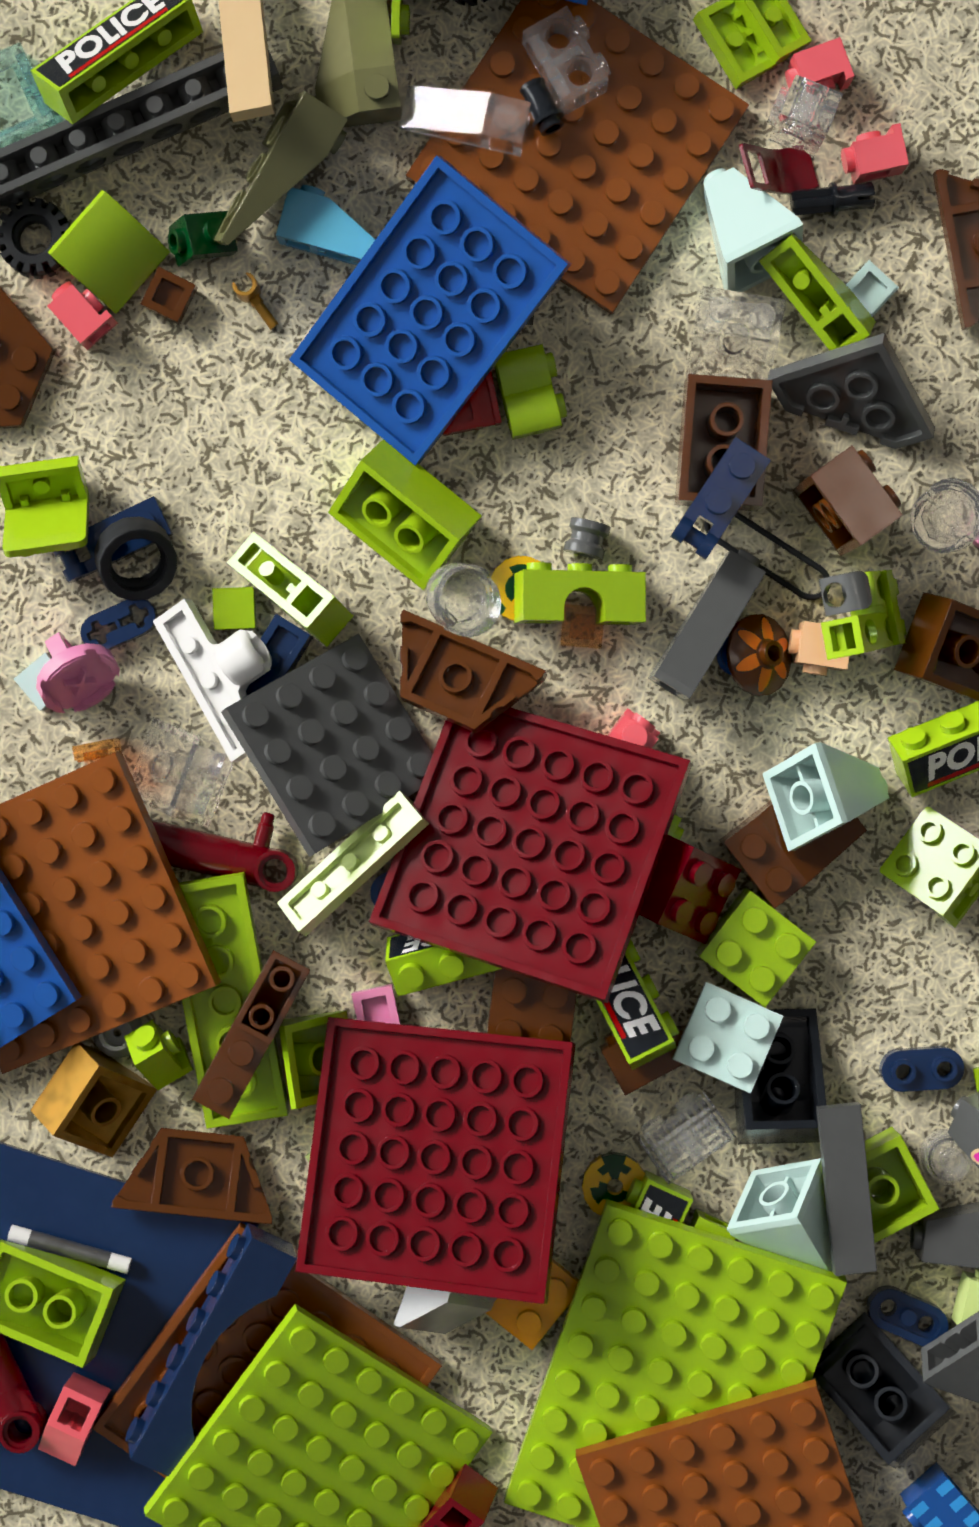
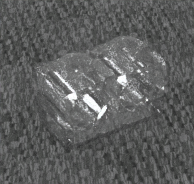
(557, 64)
(803, 115)

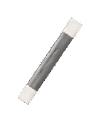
(69, 1249)

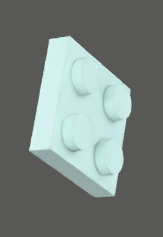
(727, 1037)

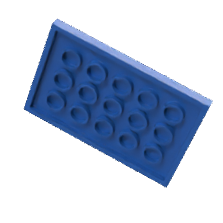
(429, 310)

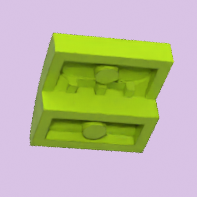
(751, 36)
(109, 251)

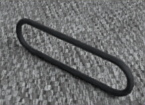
(787, 547)

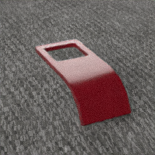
(781, 168)

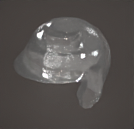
(946, 516)
(463, 599)

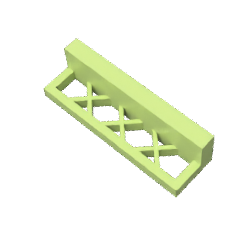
(352, 864)

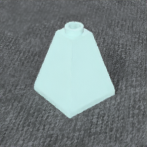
(744, 227)
(821, 792)
(785, 1213)

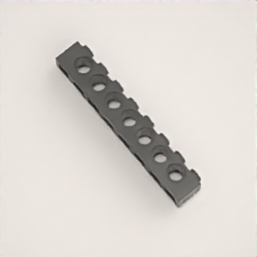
(116, 129)

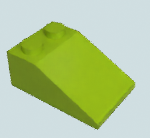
(55, 1302)

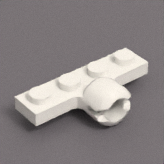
(213, 670)

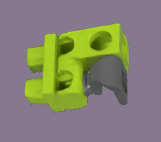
(873, 611)

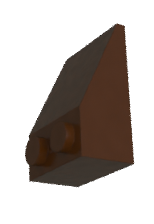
(943, 646)
(764, 858)

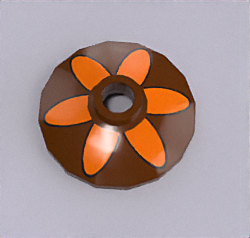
(758, 655)

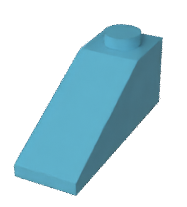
(321, 227)

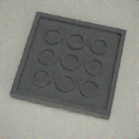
(331, 743)

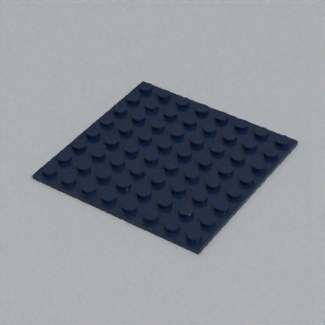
(166, 1263)

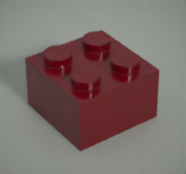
(688, 890)

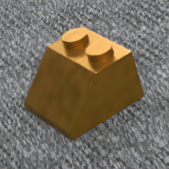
(92, 1100)

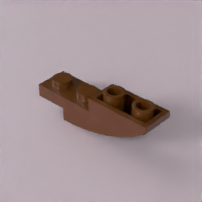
(251, 1034)

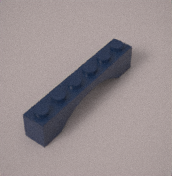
(251, 1275)

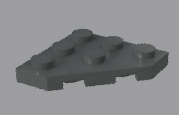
(856, 391)

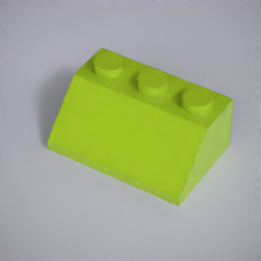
(403, 513)

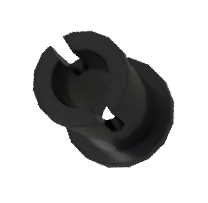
(543, 109)

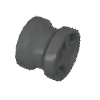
(587, 538)

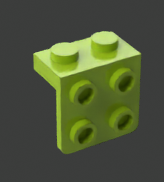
(44, 506)

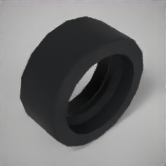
(149, 584)

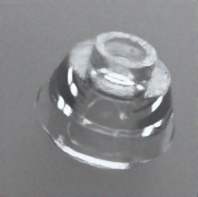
(938, 1159)

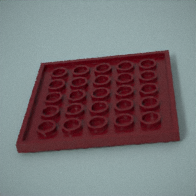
(534, 849)
(437, 1159)

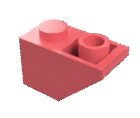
(73, 1418)

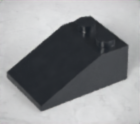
(787, 1086)
(880, 1391)

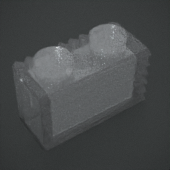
(685, 1136)

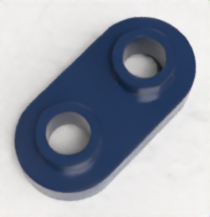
(922, 1068)
(906, 1314)

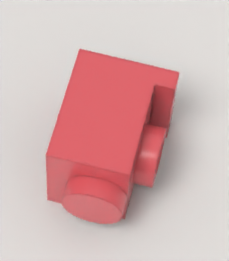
(822, 64)
(875, 155)
(81, 314)
(635, 729)

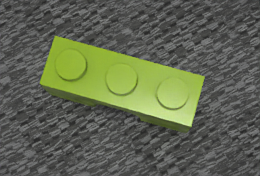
(615, 593)

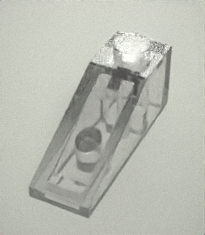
(467, 117)

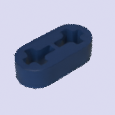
(114, 615)

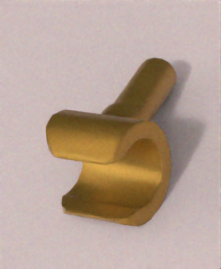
(254, 298)

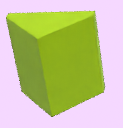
(303, 1055)

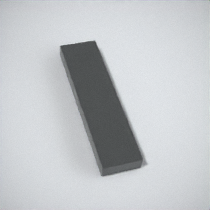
(846, 1188)

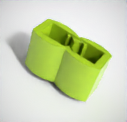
(528, 391)

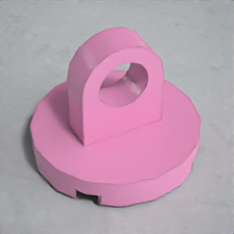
(76, 675)

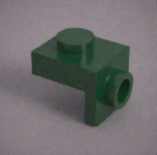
(194, 236)

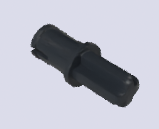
(832, 199)

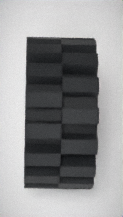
(12, 228)

